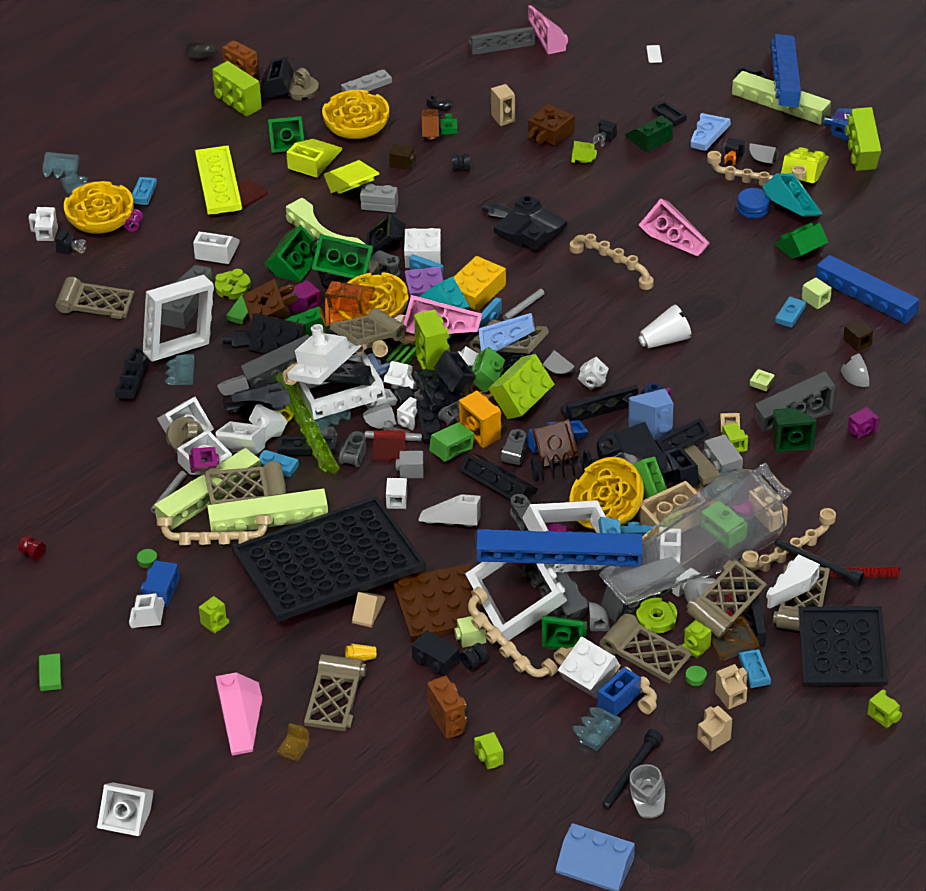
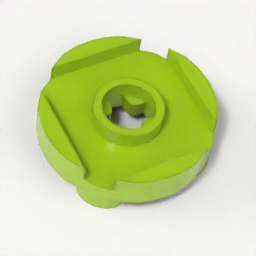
(225, 281)
(660, 624)

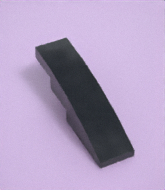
(133, 374)

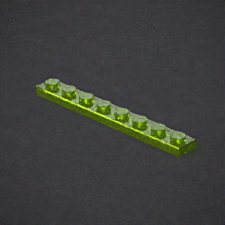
(309, 428)

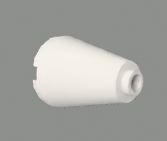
(665, 329)

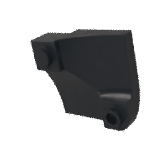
(530, 224)
(269, 394)
(633, 445)

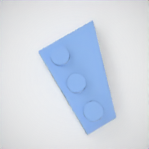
(708, 131)
(505, 332)

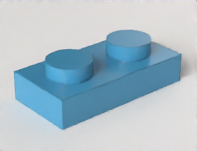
(144, 190)
(417, 262)
(288, 464)

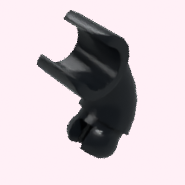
(443, 105)

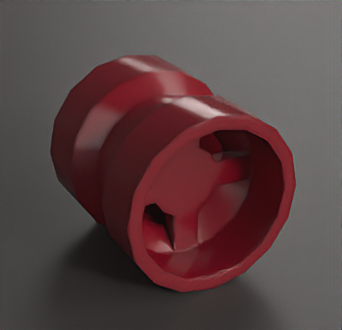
(31, 547)

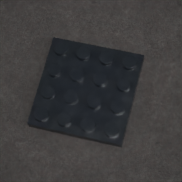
(842, 646)

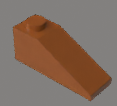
(430, 123)

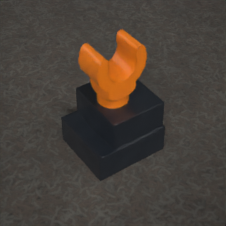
(734, 149)

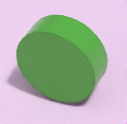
(146, 558)
(696, 675)

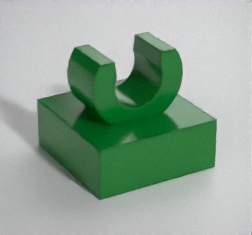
(448, 125)

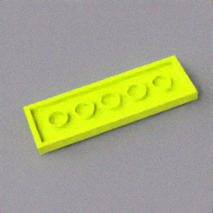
(218, 180)

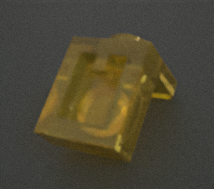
(295, 742)

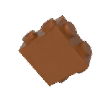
(242, 58)
(446, 707)

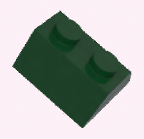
(652, 134)
(792, 430)

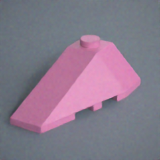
(548, 32)
(671, 227)
(454, 318)
(240, 707)

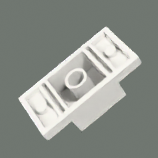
(320, 356)

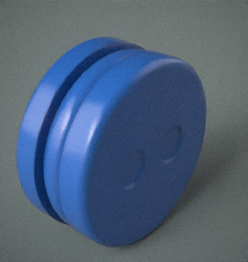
(753, 203)

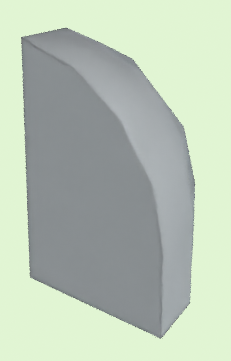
(764, 153)
(558, 364)
(856, 371)
(233, 385)
(379, 415)
(598, 618)

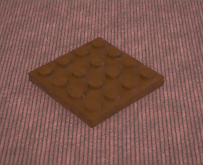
(435, 600)

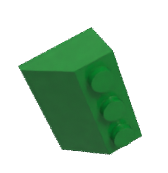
(293, 256)
(342, 257)

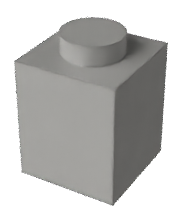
(410, 464)

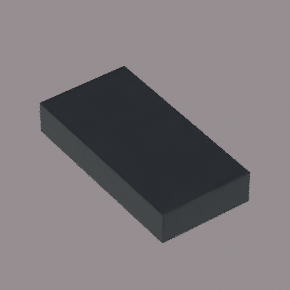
(669, 112)

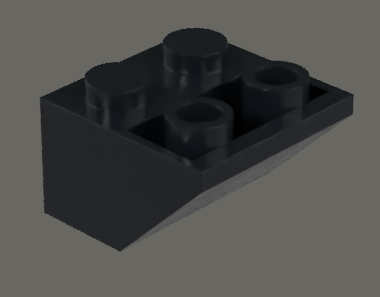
(276, 78)

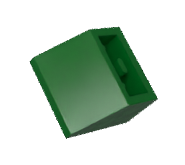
(802, 240)

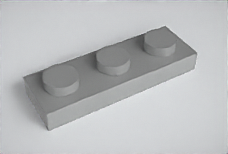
(368, 82)

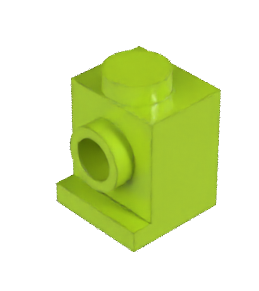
(583, 152)
(736, 436)
(213, 614)
(697, 638)
(884, 709)
(489, 750)

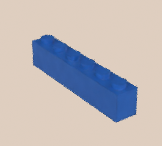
(867, 289)

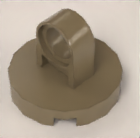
(303, 85)
(182, 431)

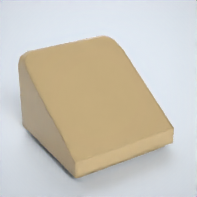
(729, 418)

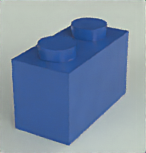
(161, 580)
(619, 691)

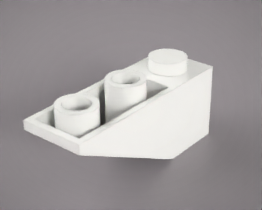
(458, 510)
(796, 580)

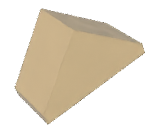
(367, 608)

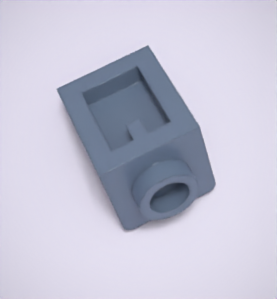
(381, 369)

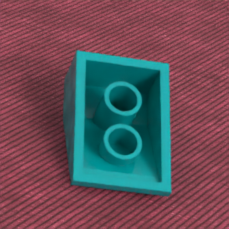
(790, 193)
(446, 293)

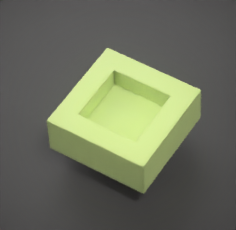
(762, 380)

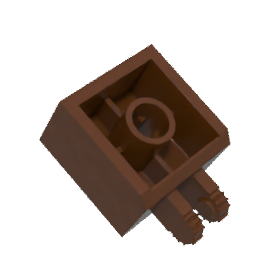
(551, 125)
(270, 300)

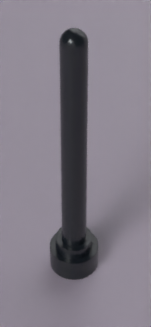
(854, 576)
(651, 740)

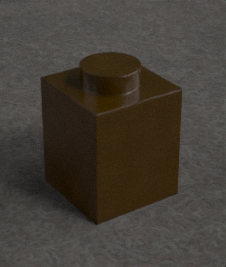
(402, 157)
(858, 335)

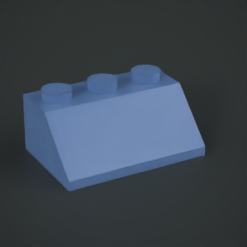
(654, 409)
(595, 857)

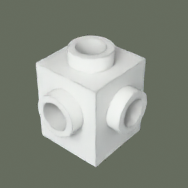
(593, 373)

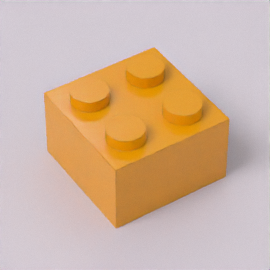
(481, 418)

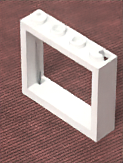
(152, 319)
(345, 399)
(539, 514)
(528, 616)

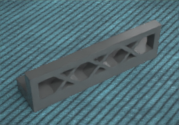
(502, 40)

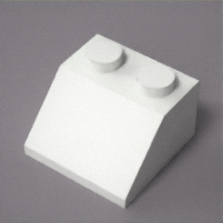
(190, 409)
(238, 436)
(203, 440)
(124, 808)

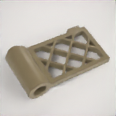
(73, 293)
(370, 328)
(518, 347)
(270, 478)
(710, 614)
(787, 616)
(627, 630)
(338, 671)

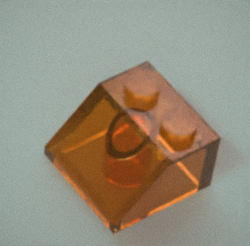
(348, 297)

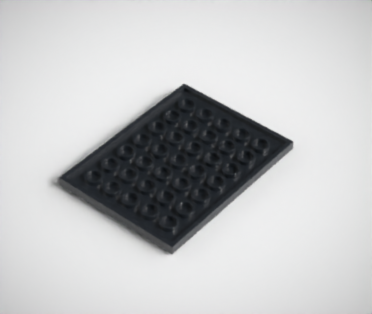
(328, 558)

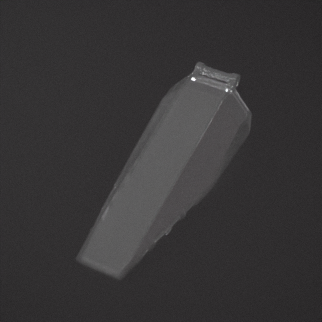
(704, 533)

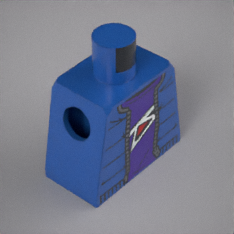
(838, 122)

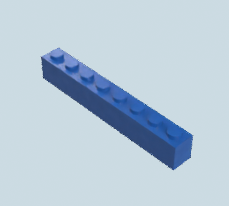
(785, 70)
(559, 547)

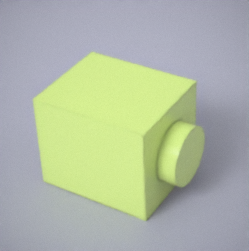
(816, 293)
(468, 633)

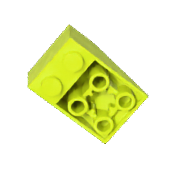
(311, 156)
(811, 161)
(349, 176)

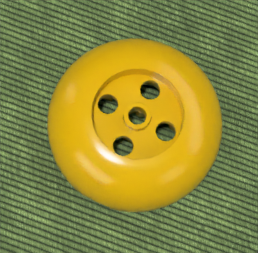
(355, 114)
(98, 207)
(389, 295)
(601, 484)

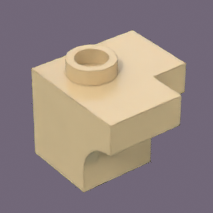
(731, 686)
(715, 728)

